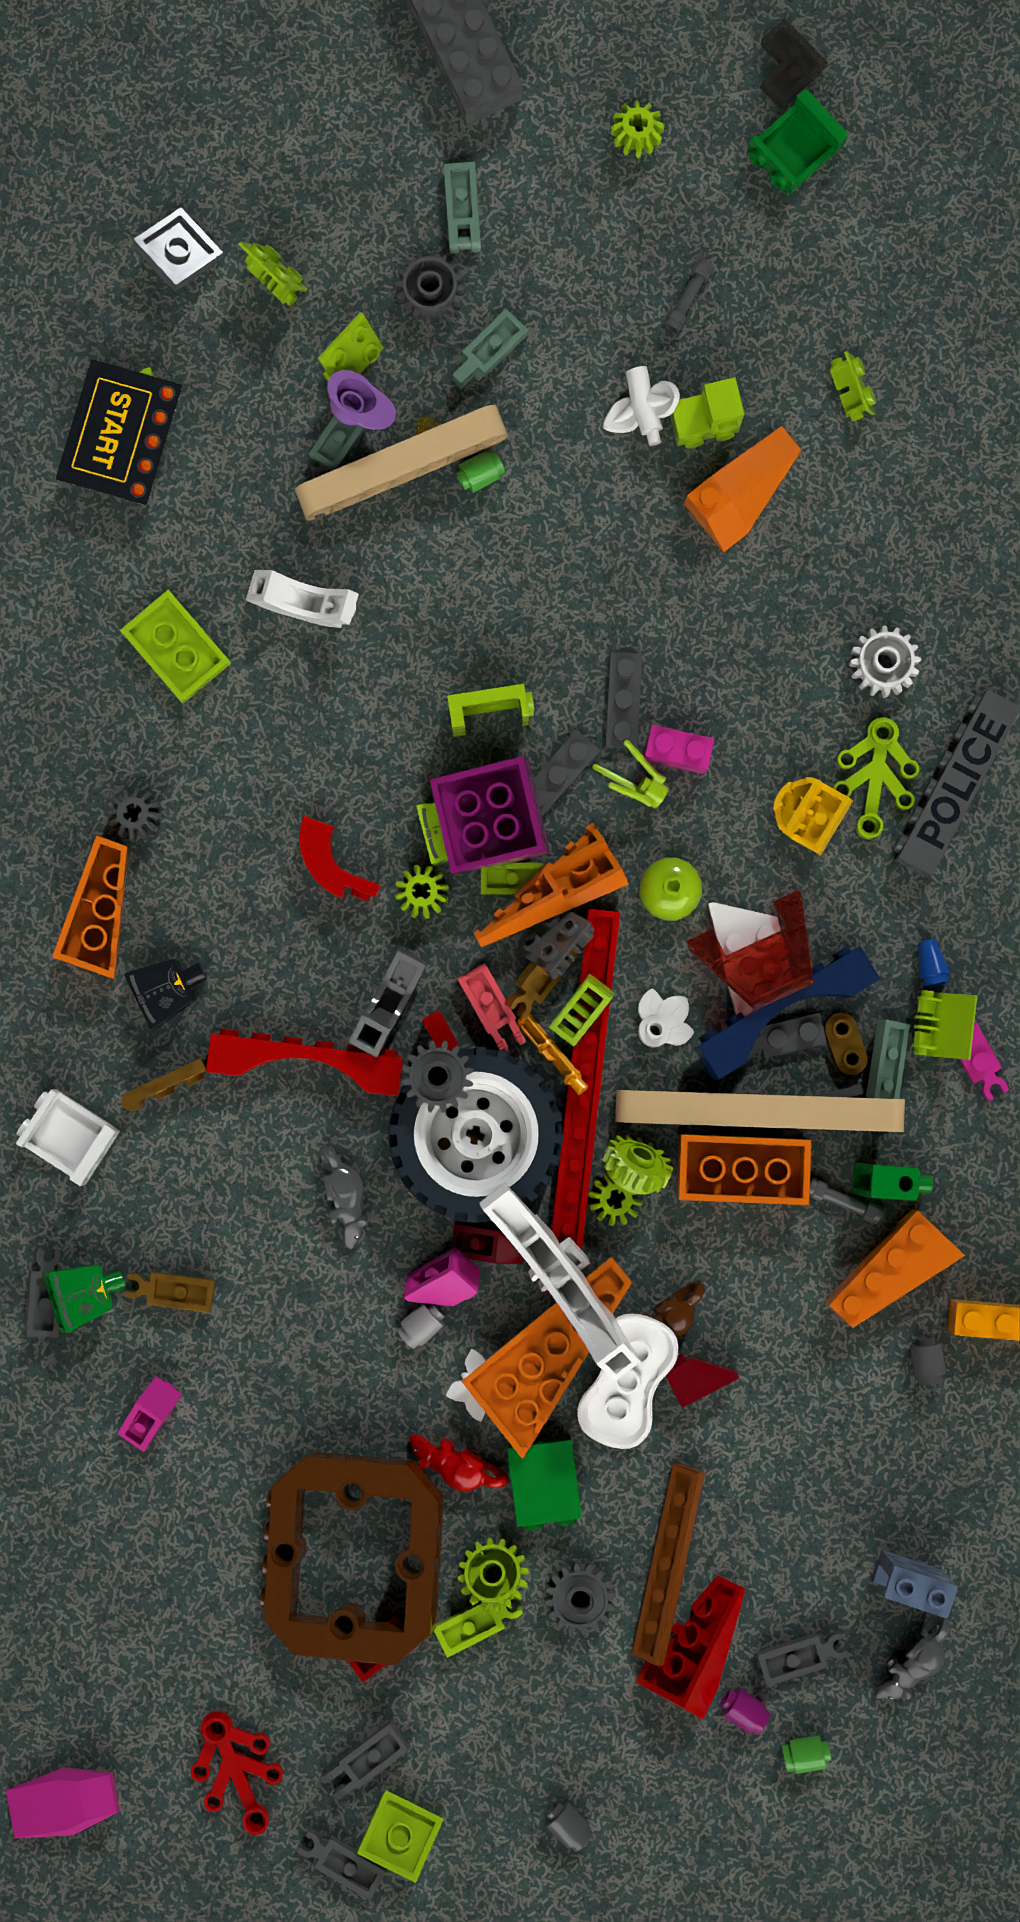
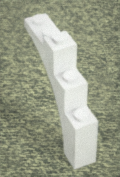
(563, 1280)

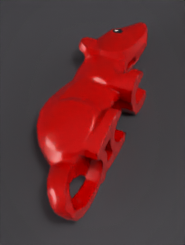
(459, 1470)

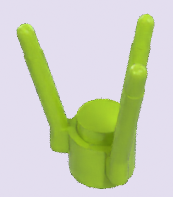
(648, 791)

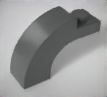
(388, 1002)

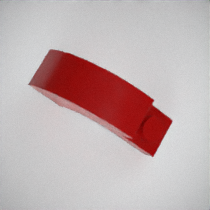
(318, 857)

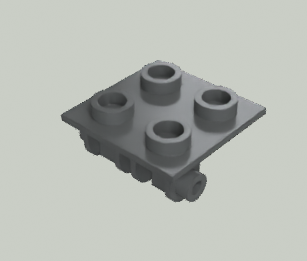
(553, 940)

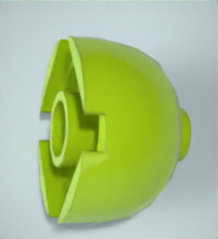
(670, 889)

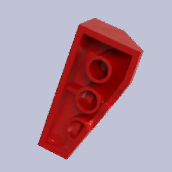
(697, 1650)

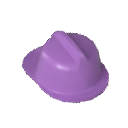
(359, 402)

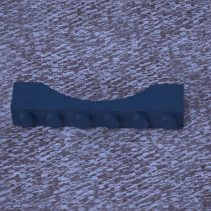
(731, 1046)

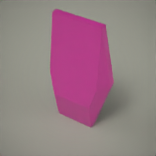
(62, 1802)

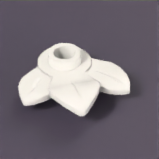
(667, 1016)

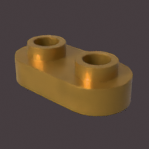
(844, 1044)

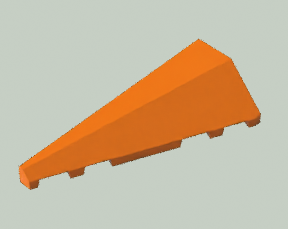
(576, 878)

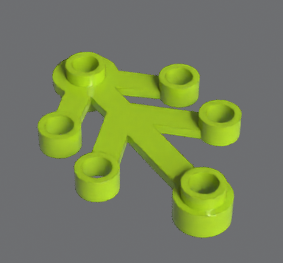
(877, 772)

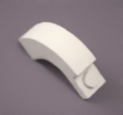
(302, 600)

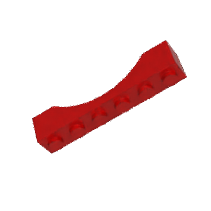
(239, 1055)

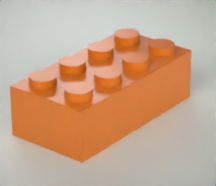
(743, 1169)

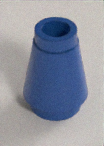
(932, 965)

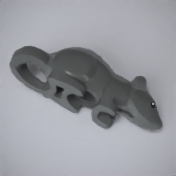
(346, 1189)
(921, 1660)

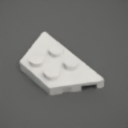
(737, 929)

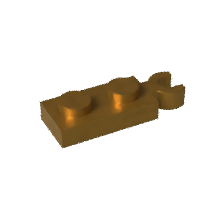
(533, 986)
(175, 1291)

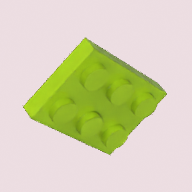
(175, 646)

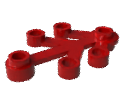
(234, 1765)

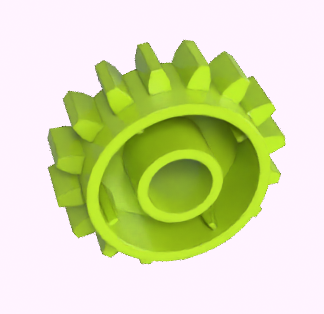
(636, 1165)
(509, 1583)

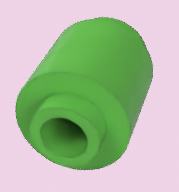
(480, 471)
(806, 1754)

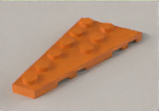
(534, 1369)

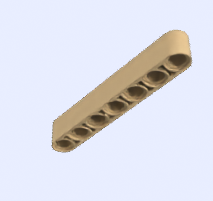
(402, 462)

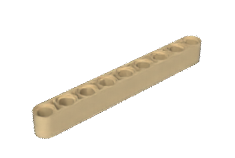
(760, 1110)

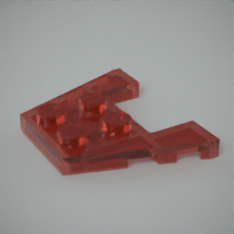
(767, 967)

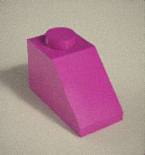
(443, 1280)
(149, 1413)

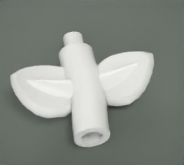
(643, 406)

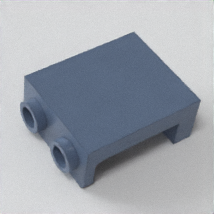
(915, 1584)

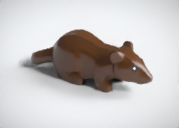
(679, 1312)

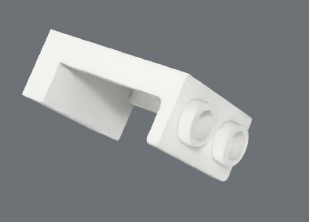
(67, 1135)

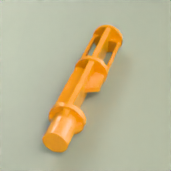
(548, 1048)

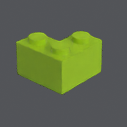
(709, 415)

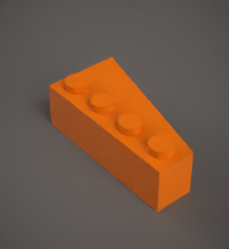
(95, 915)
(894, 1267)

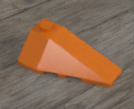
(739, 492)

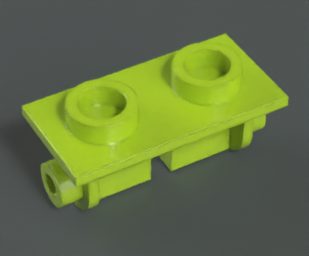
(849, 374)

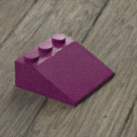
(490, 815)

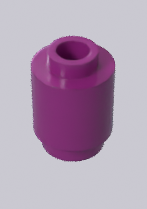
(744, 1711)

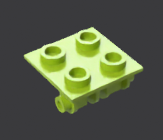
(265, 264)
(352, 349)
(945, 1025)

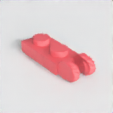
(490, 1004)

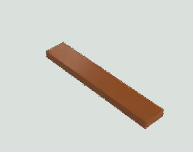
(668, 1564)

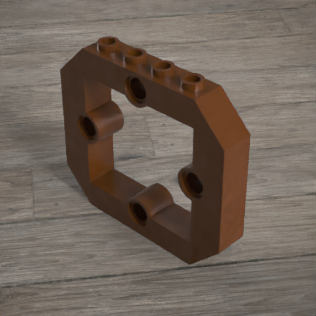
(325, 1635)

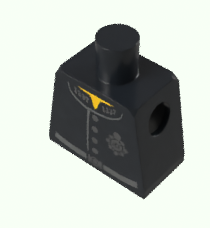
(164, 989)

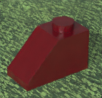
(485, 1244)
(697, 1377)

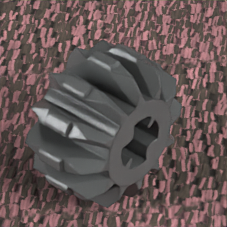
(145, 817)

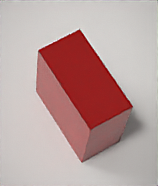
(440, 1030)

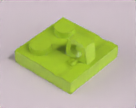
(399, 1836)

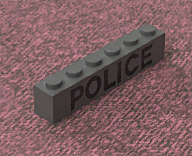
(956, 784)

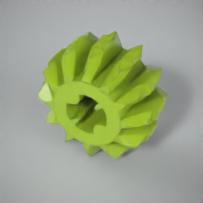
(625, 130)
(420, 902)
(605, 1194)

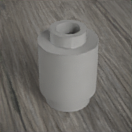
(421, 1324)

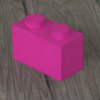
(678, 749)

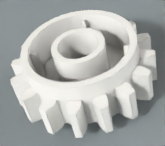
(875, 675)

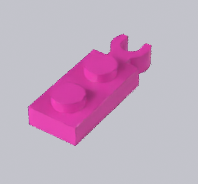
(983, 1064)

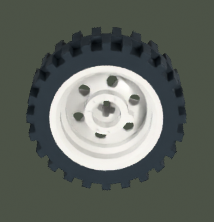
(529, 1148)

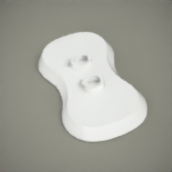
(622, 1410)

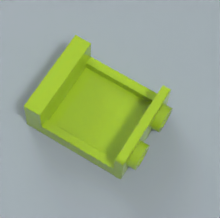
(489, 701)

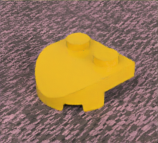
(810, 812)

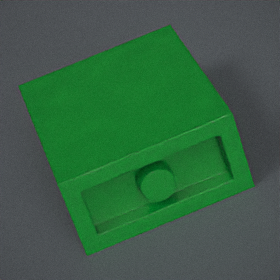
(797, 143)
(545, 1484)

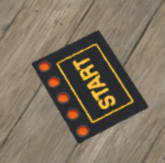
(119, 432)

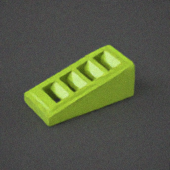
(598, 987)

